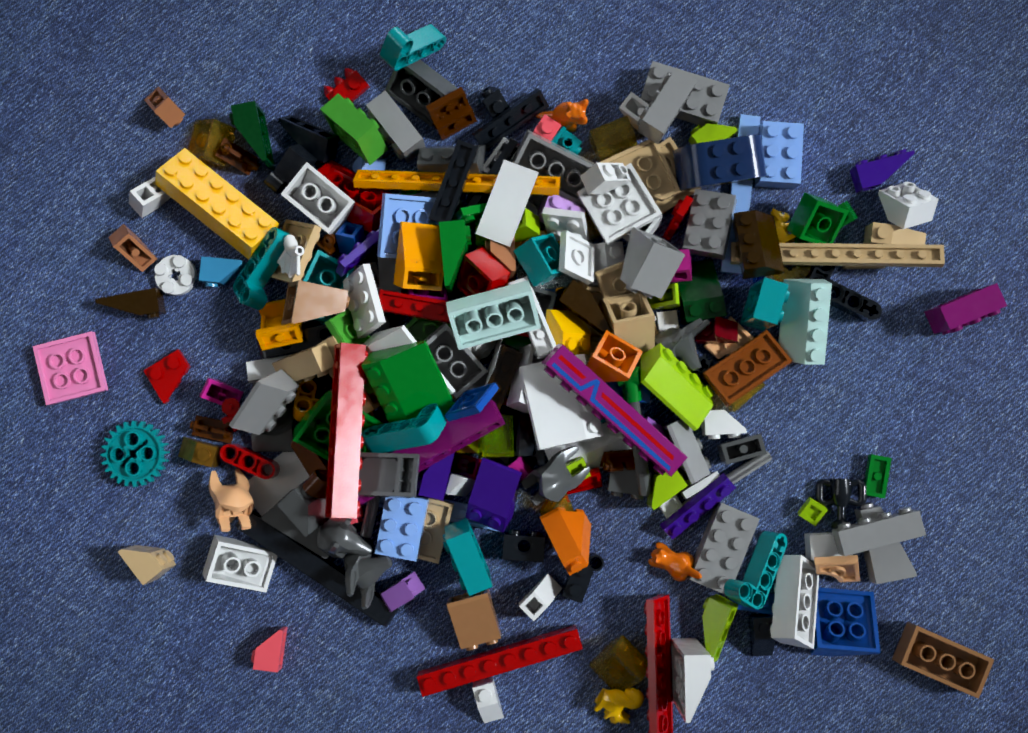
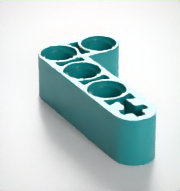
(402, 49)
(259, 269)
(406, 433)
(760, 573)

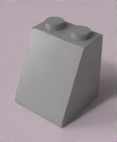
(649, 264)

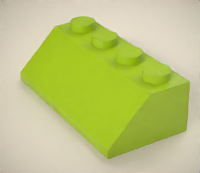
(676, 385)

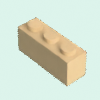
(306, 363)

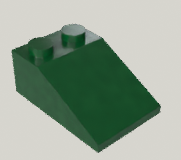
(252, 124)
(702, 295)

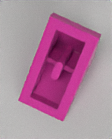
(219, 391)

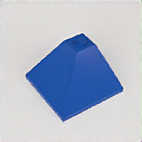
(845, 623)

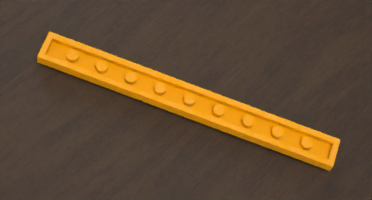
(432, 181)

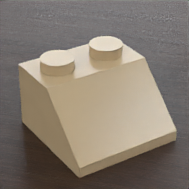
(147, 562)

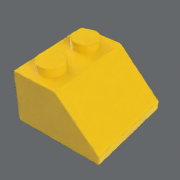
(568, 330)

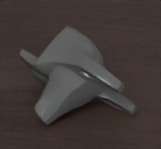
(682, 342)
(554, 477)
(340, 537)
(364, 572)

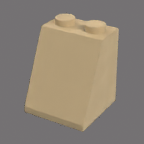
(631, 319)

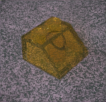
(207, 138)
(612, 138)
(620, 664)

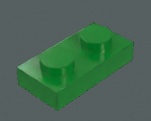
(877, 475)

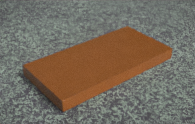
(746, 368)

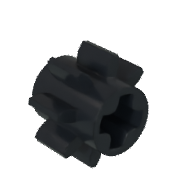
(705, 362)

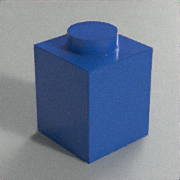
(348, 236)

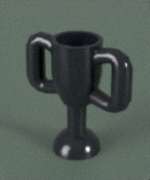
(840, 496)

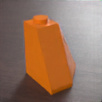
(570, 537)

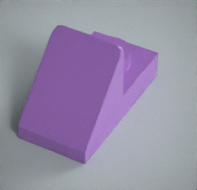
(402, 591)

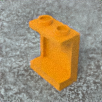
(271, 331)

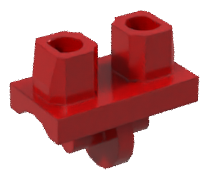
(230, 407)

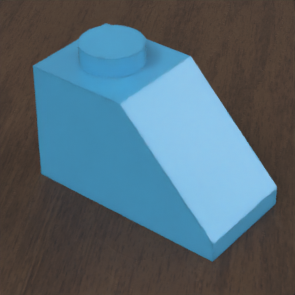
(219, 270)

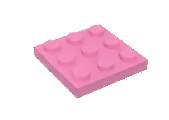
(70, 368)

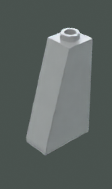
(886, 562)

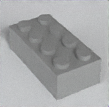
(702, 105)
(553, 160)
(723, 546)

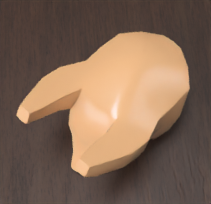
(231, 501)

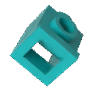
(564, 135)

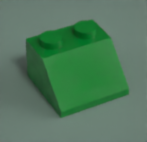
(817, 219)

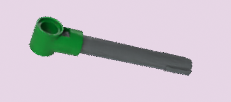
(632, 395)

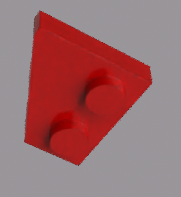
(679, 213)
(167, 374)

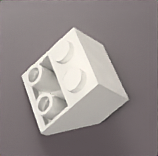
(907, 204)

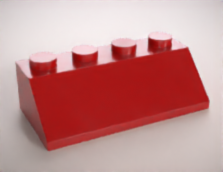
(367, 201)

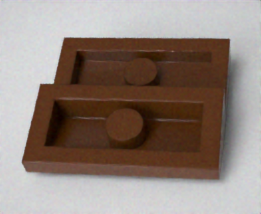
(451, 113)

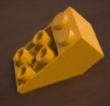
(419, 257)

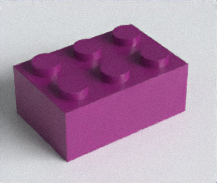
(966, 309)

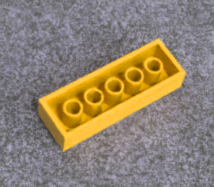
(214, 202)

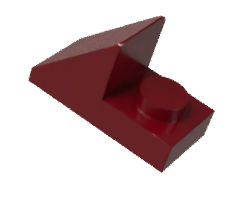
(719, 332)

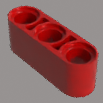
(240, 457)

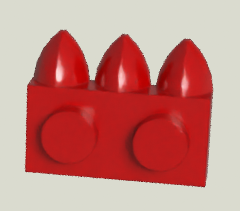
(349, 88)

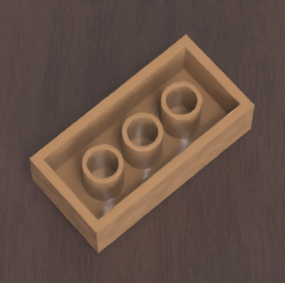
(943, 660)

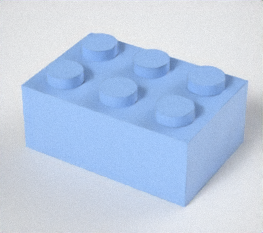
(782, 154)
(402, 527)

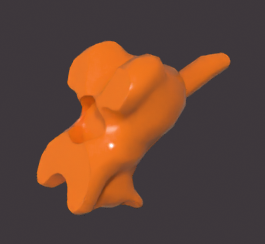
(568, 114)
(677, 564)

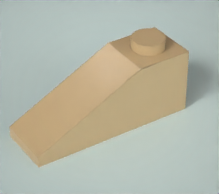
(891, 234)

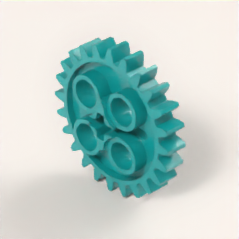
(123, 440)

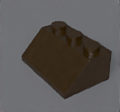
(757, 244)

